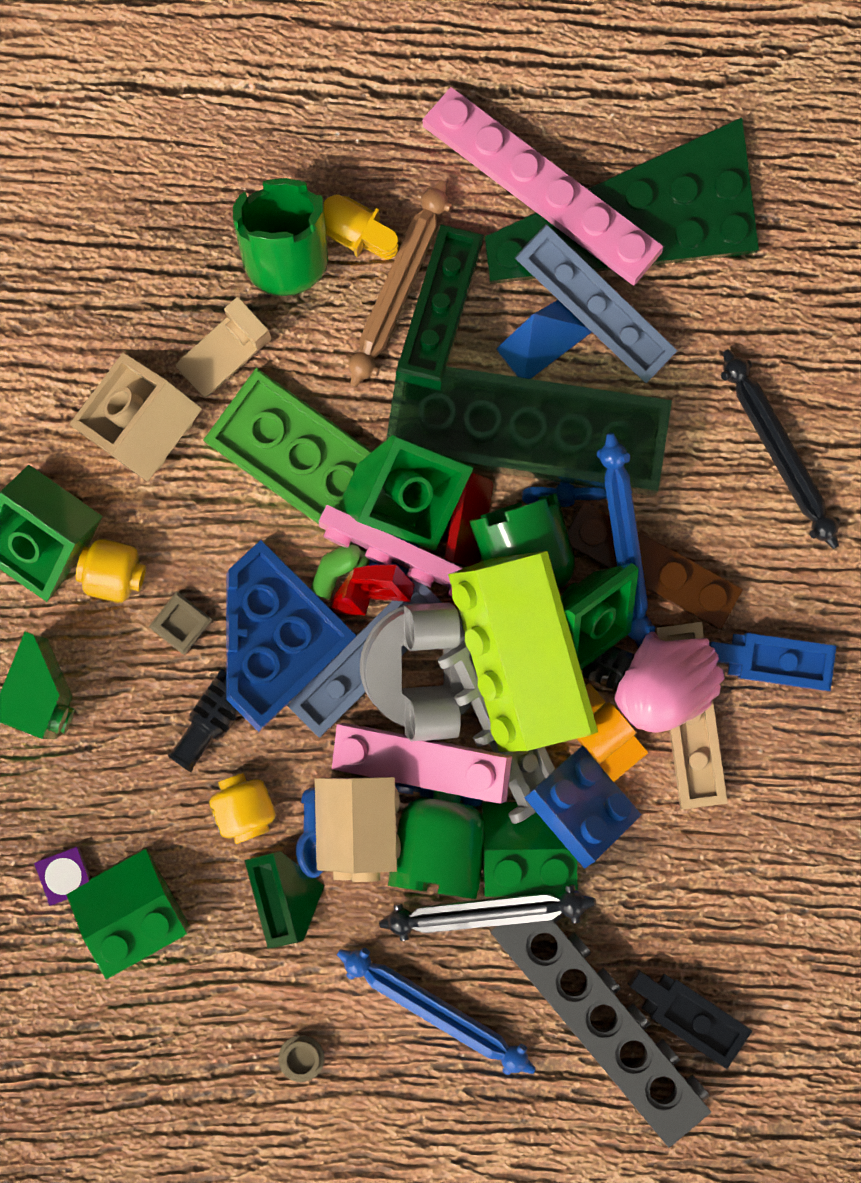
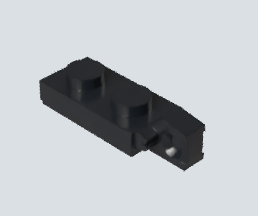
(691, 1017)

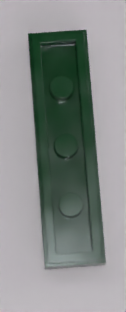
(439, 307)

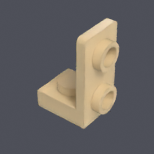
(224, 349)

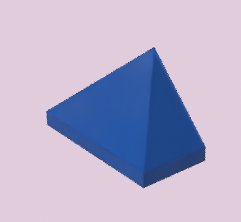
(542, 340)

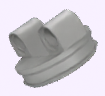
(423, 711)

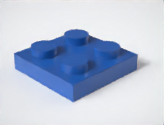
(583, 807)

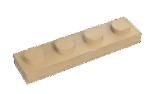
(696, 744)

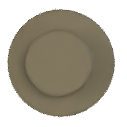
(301, 1058)

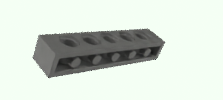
(668, 1116)

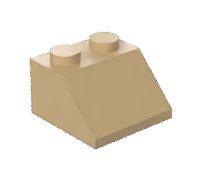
(136, 416)

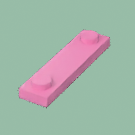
(422, 763)

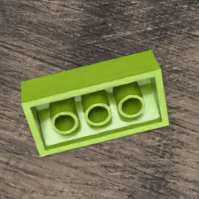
(522, 652)

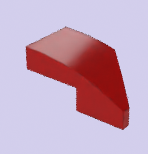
(368, 583)

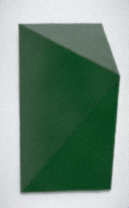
(283, 898)

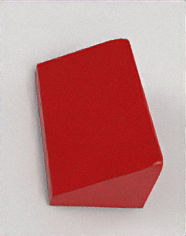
(473, 502)

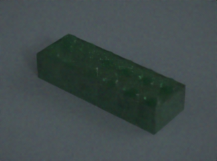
(533, 427)

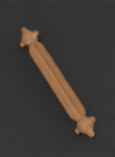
(398, 283)

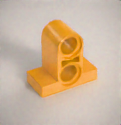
(614, 744)

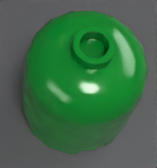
(282, 236)
(527, 530)
(440, 846)

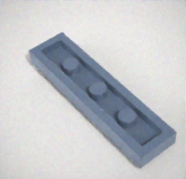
(595, 303)
(340, 681)

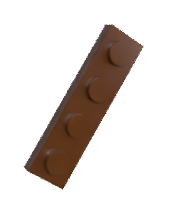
(664, 570)

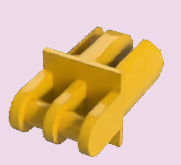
(358, 227)

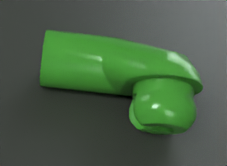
(334, 565)

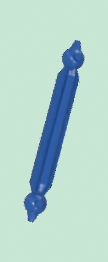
(624, 528)
(436, 1011)

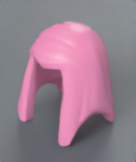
(669, 683)

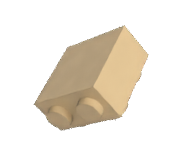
(356, 827)

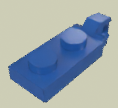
(778, 660)

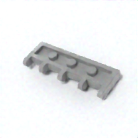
(527, 767)

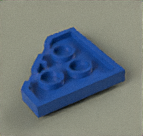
(274, 635)

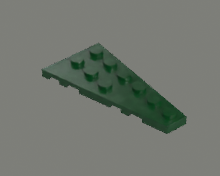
(685, 199)

